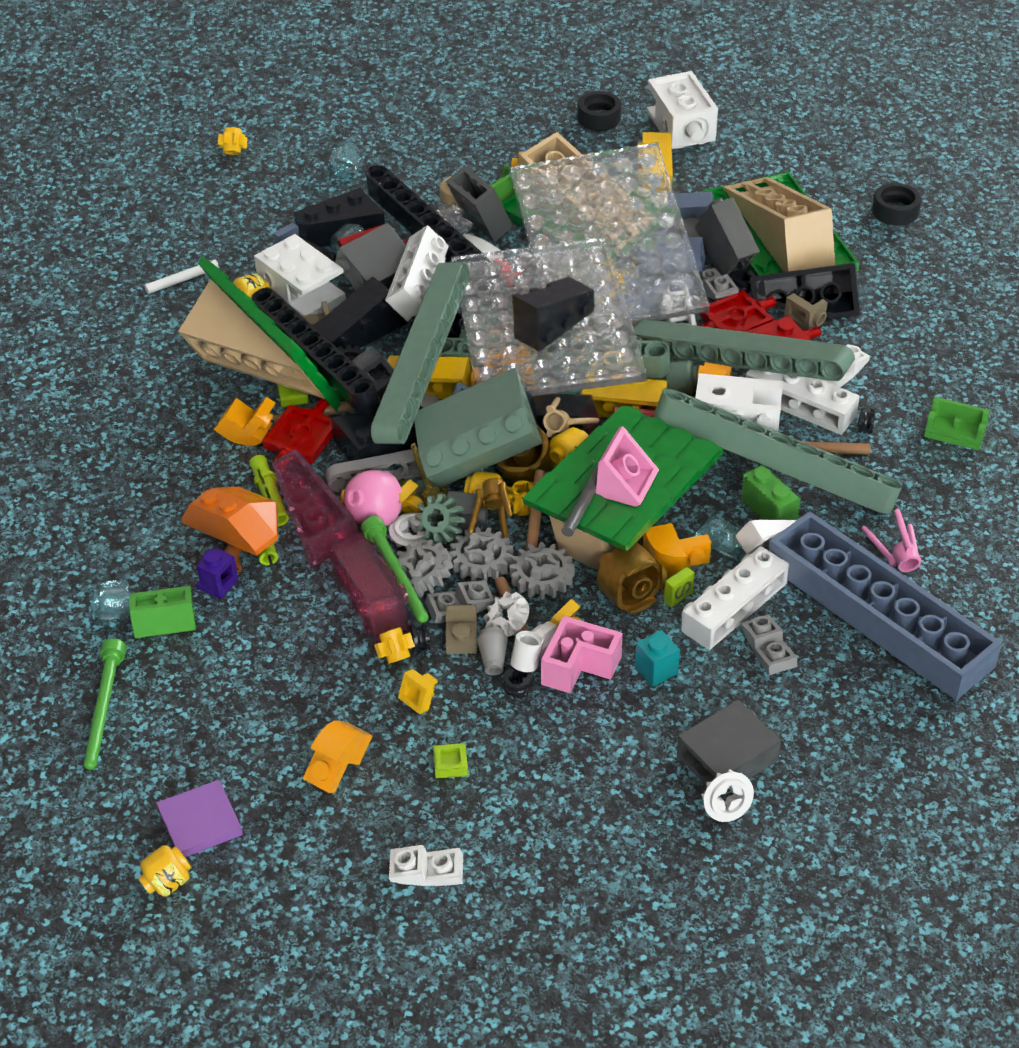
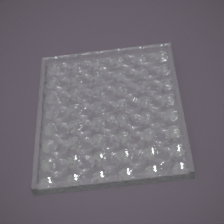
(631, 204)
(590, 355)

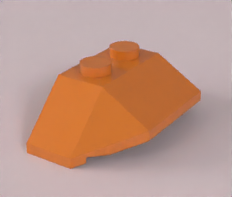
(235, 518)

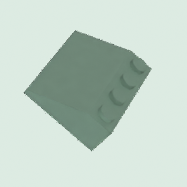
(475, 428)

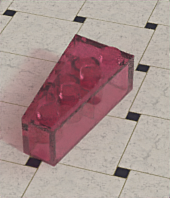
(312, 507)
(369, 585)

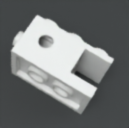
(683, 109)
(300, 275)
(746, 397)

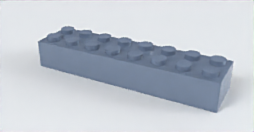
(886, 606)

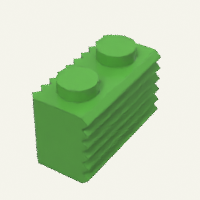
(769, 495)

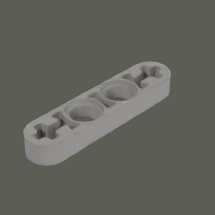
(379, 463)

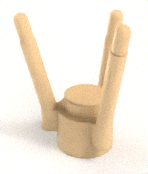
(558, 420)

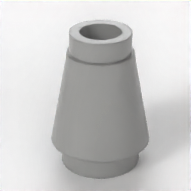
(492, 648)

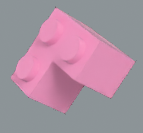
(579, 648)

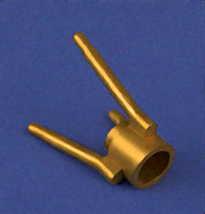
(495, 497)

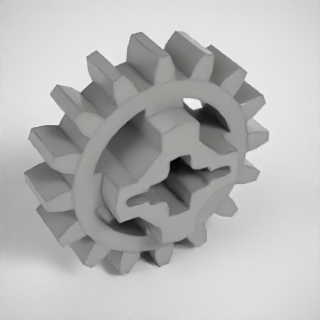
(481, 554)
(425, 565)
(542, 570)

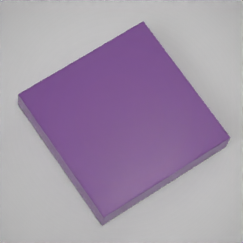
(199, 818)

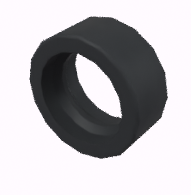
(599, 101)
(896, 214)

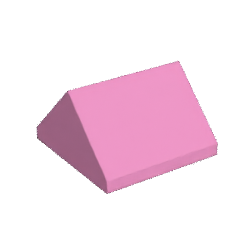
(625, 470)

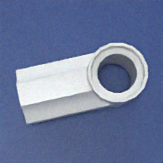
(531, 646)

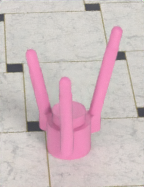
(905, 552)

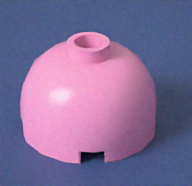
(373, 495)

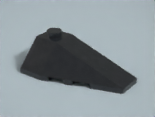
(832, 283)

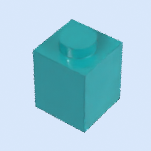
(657, 658)

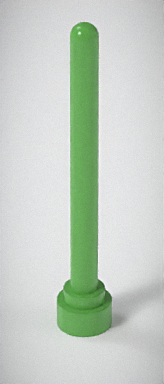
(375, 531)
(112, 654)

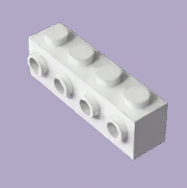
(415, 271)
(814, 400)
(734, 597)

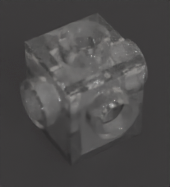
(454, 215)

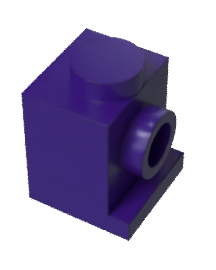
(213, 567)

